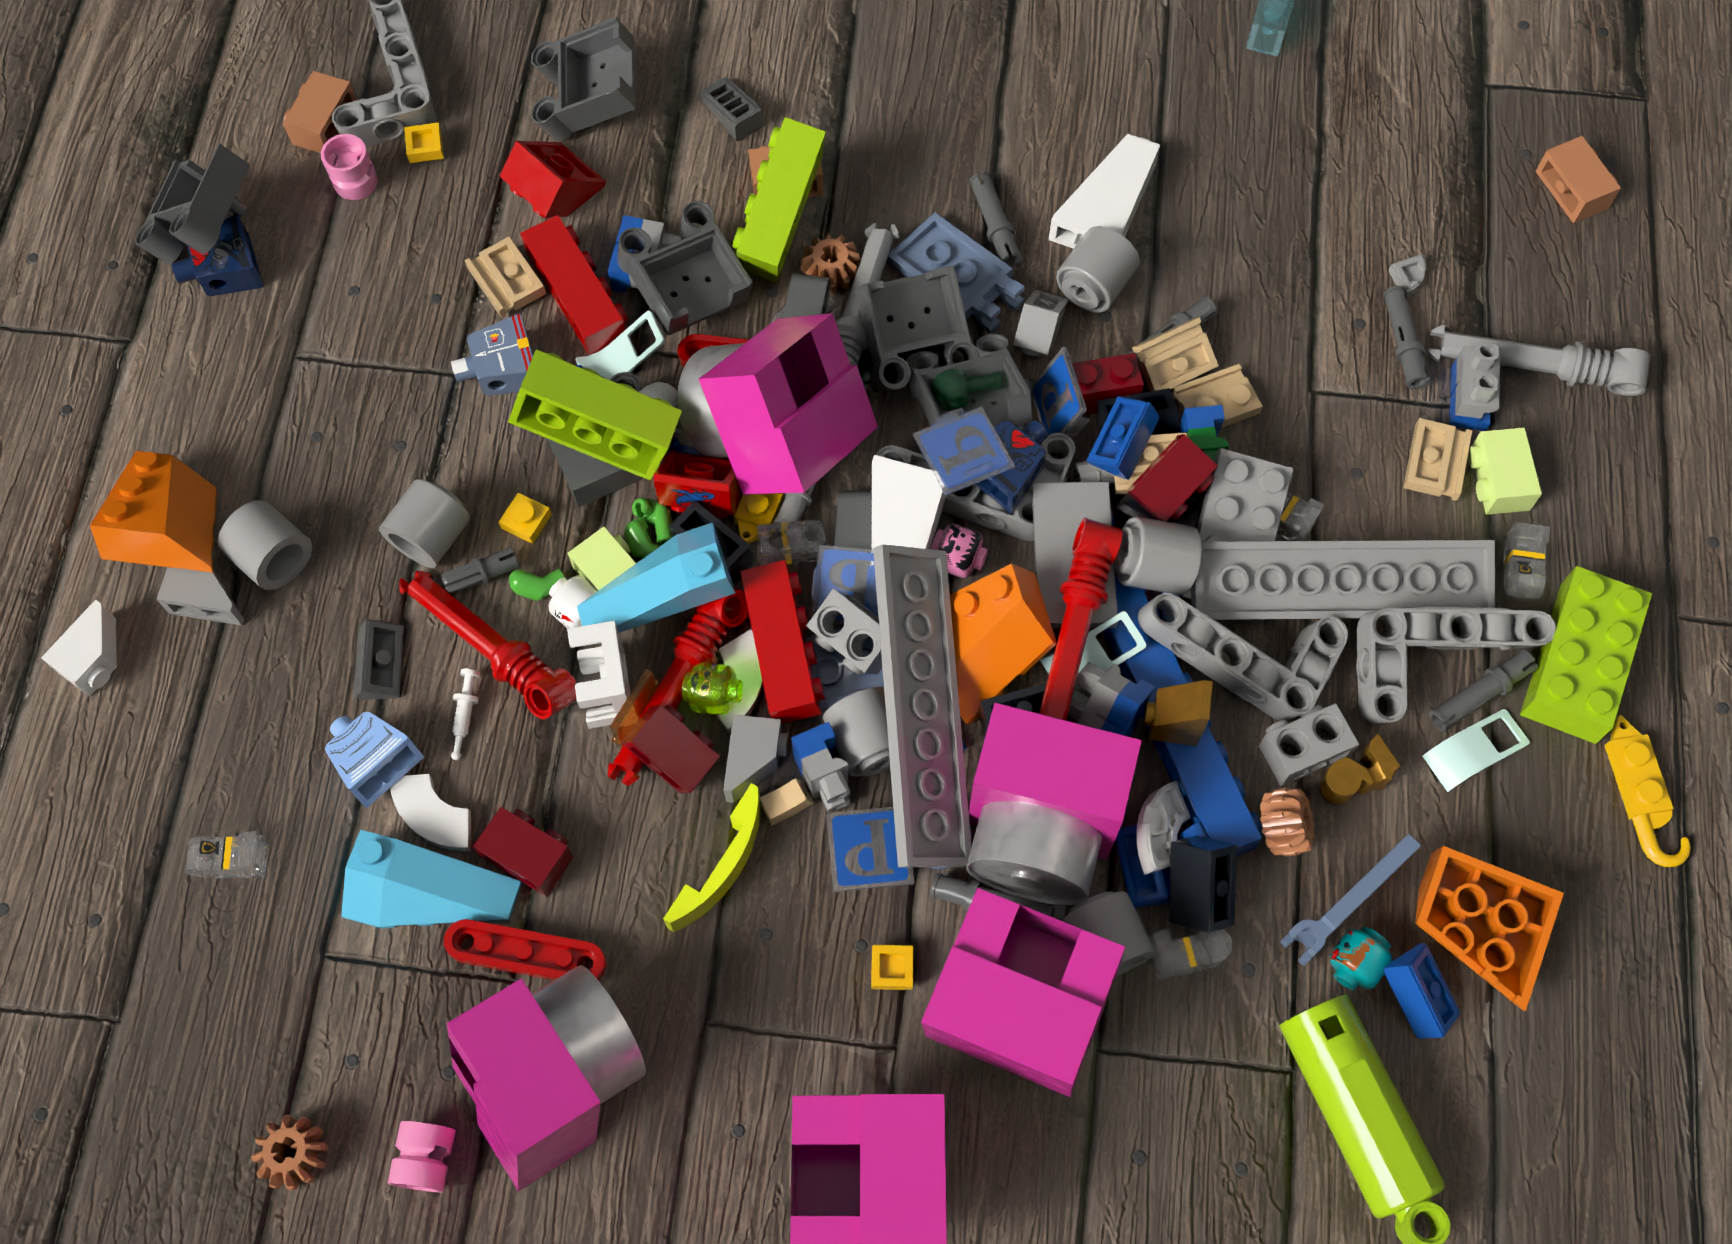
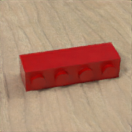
(574, 284)
(781, 642)

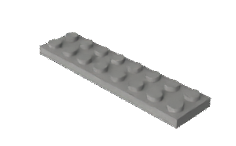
(1341, 577)
(922, 707)

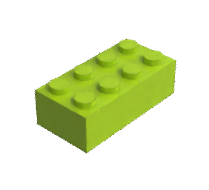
(780, 199)
(594, 415)
(1589, 656)

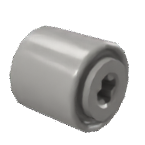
(1098, 269)
(425, 522)
(264, 544)
(1158, 555)
(861, 731)
(1115, 919)

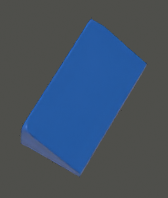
(1123, 437)
(1142, 889)
(1422, 993)

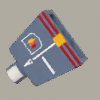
(497, 357)

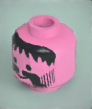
(962, 549)

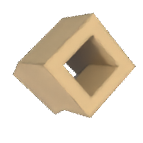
(786, 801)

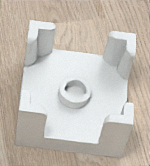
(611, 664)

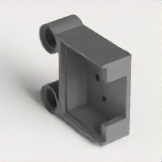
(592, 78)
(193, 206)
(688, 277)
(912, 317)
(1008, 404)
(591, 477)

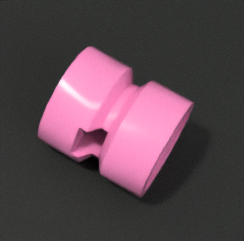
(349, 166)
(421, 1156)

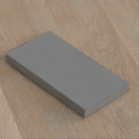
(1056, 517)

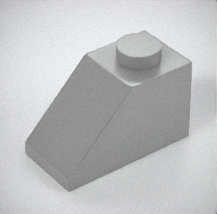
(1040, 323)
(197, 596)
(752, 753)

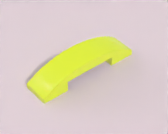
(693, 904)

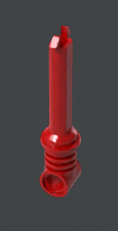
(1083, 593)
(690, 649)
(511, 661)

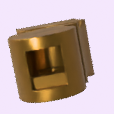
(1348, 777)

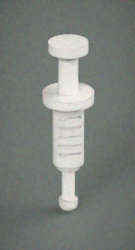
(464, 709)

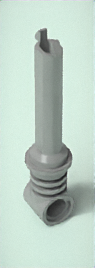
(869, 271)
(1622, 371)

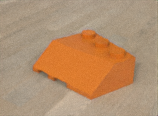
(158, 515)
(997, 634)
(1488, 919)

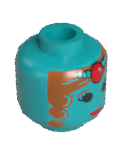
(1360, 958)

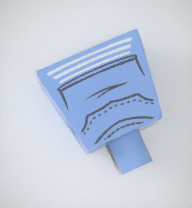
(370, 755)

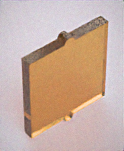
(633, 707)

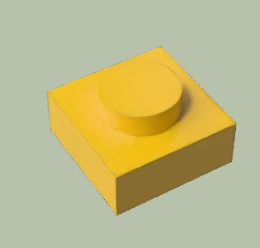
(424, 142)
(525, 518)
(892, 967)

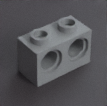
(858, 625)
(1312, 751)

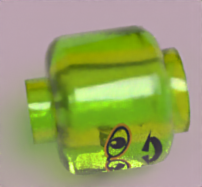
(712, 689)

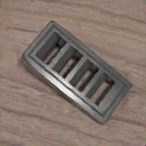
(742, 125)

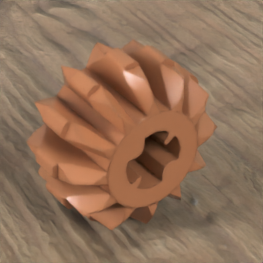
(832, 260)
(1287, 822)
(285, 1169)

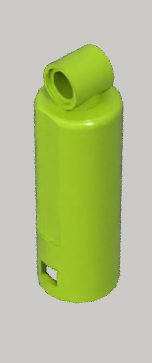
(1367, 1117)

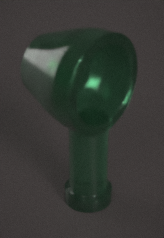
(953, 387)

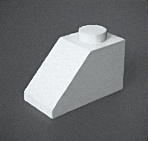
(86, 650)

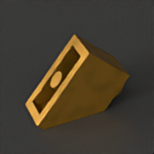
(1179, 713)

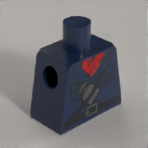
(227, 266)
(1028, 457)

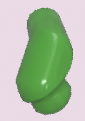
(655, 516)
(638, 538)
(532, 586)

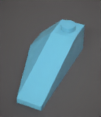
(665, 582)
(408, 885)

